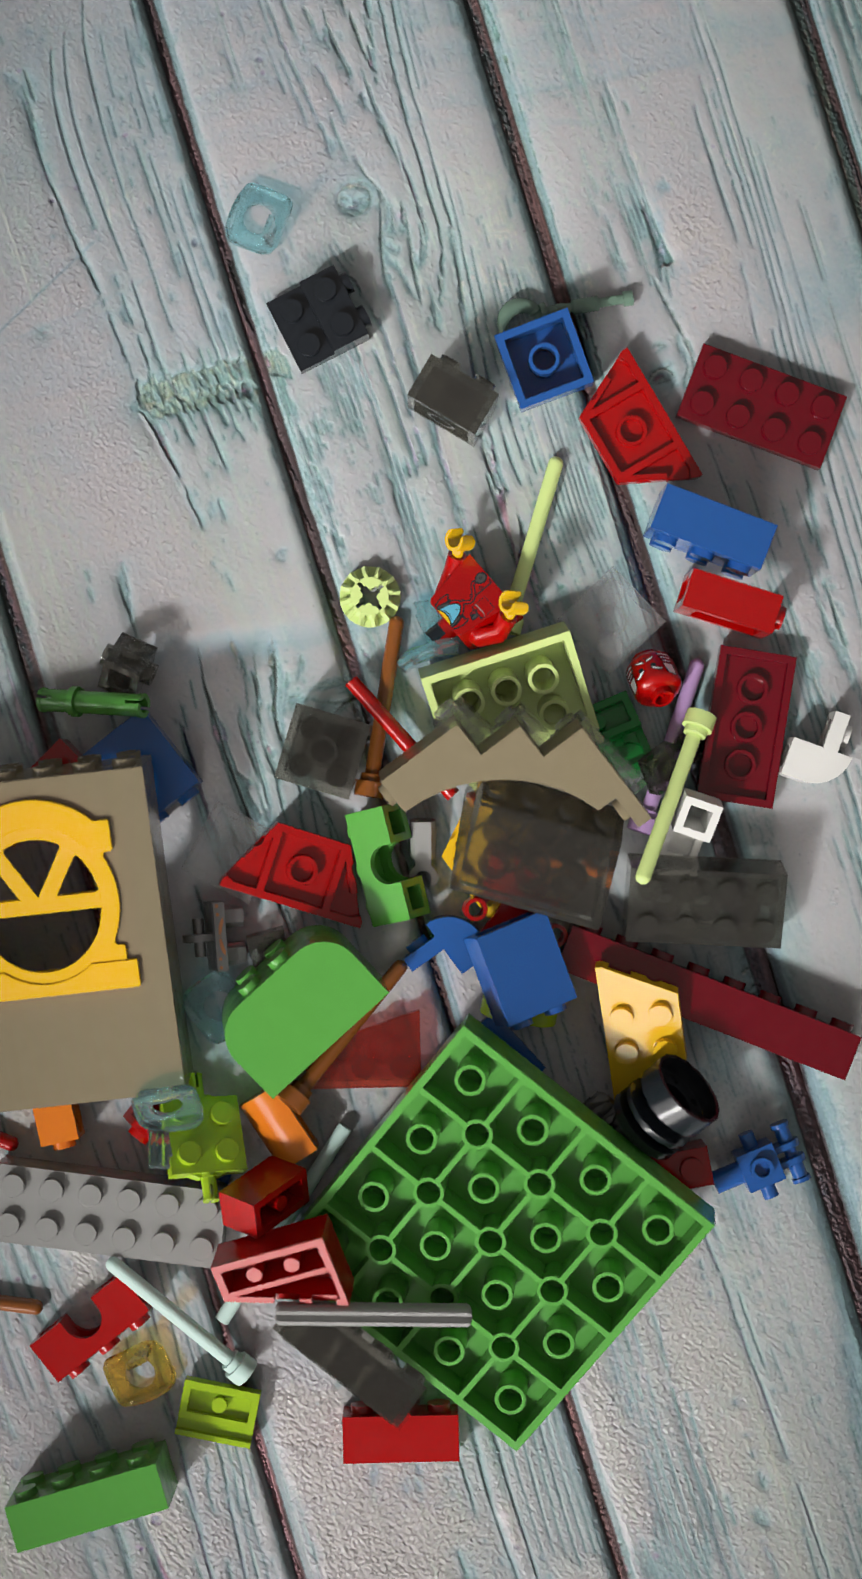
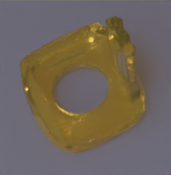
(123, 1390)

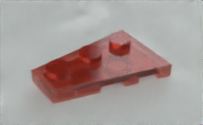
(378, 1056)

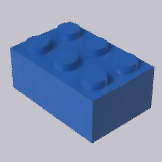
(709, 532)

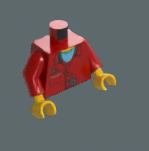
(471, 600)

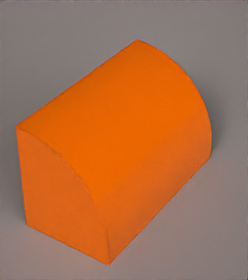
(279, 1127)

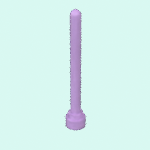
(674, 729)

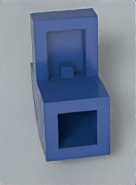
(447, 935)

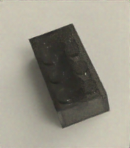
(706, 901)
(360, 1367)

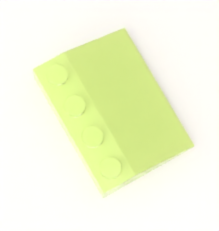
(529, 669)

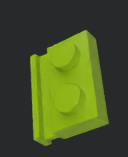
(218, 1412)

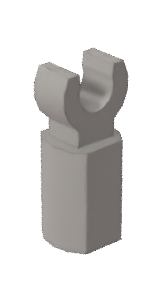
(423, 847)

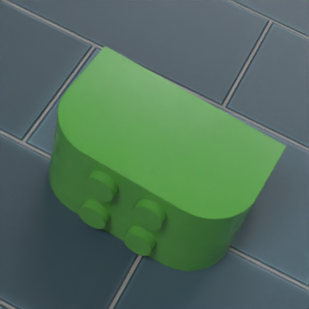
(297, 1004)

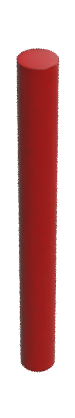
(386, 720)

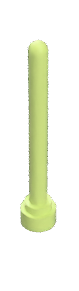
(535, 532)
(697, 725)

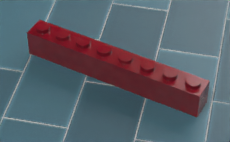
(723, 1003)

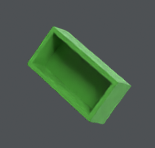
(91, 1494)

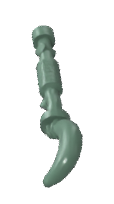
(577, 306)

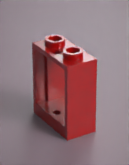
(730, 604)

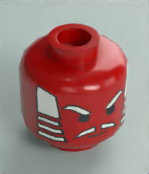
(653, 678)

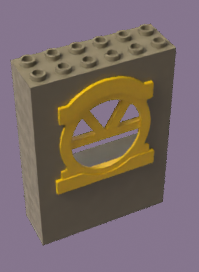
(117, 1011)

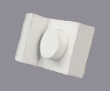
(820, 762)
(692, 823)

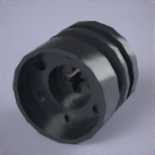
(666, 1107)

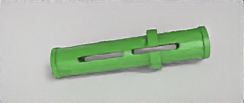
(78, 702)

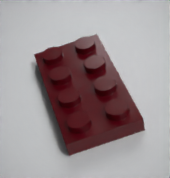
(761, 407)
(747, 740)

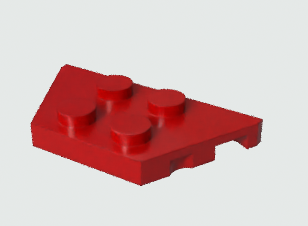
(634, 429)
(299, 872)

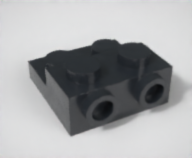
(320, 319)

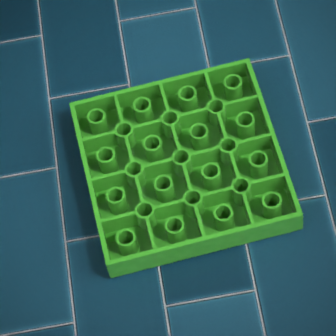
(524, 1208)

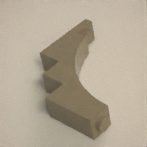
(564, 761)

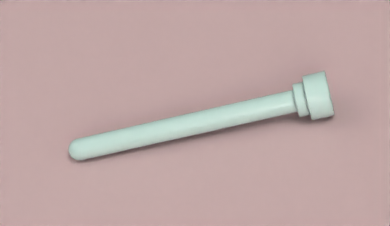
(236, 1364)

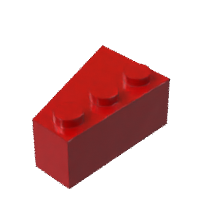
(286, 1263)

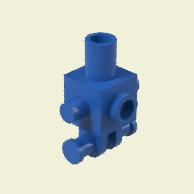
(758, 1164)

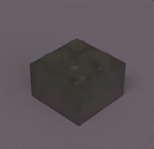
(453, 398)
(323, 751)

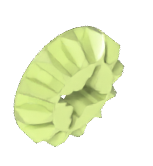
(367, 614)

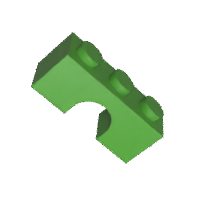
(387, 893)

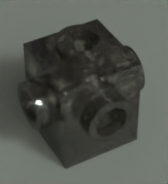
(127, 665)

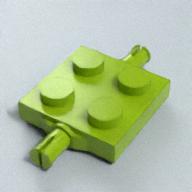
(213, 1146)

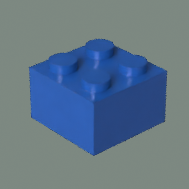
(544, 360)

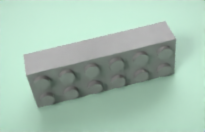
(108, 1212)

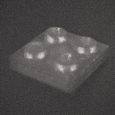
(611, 620)

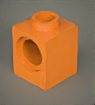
(59, 1125)

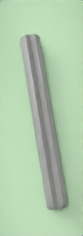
(373, 1314)

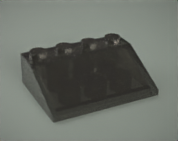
(537, 850)

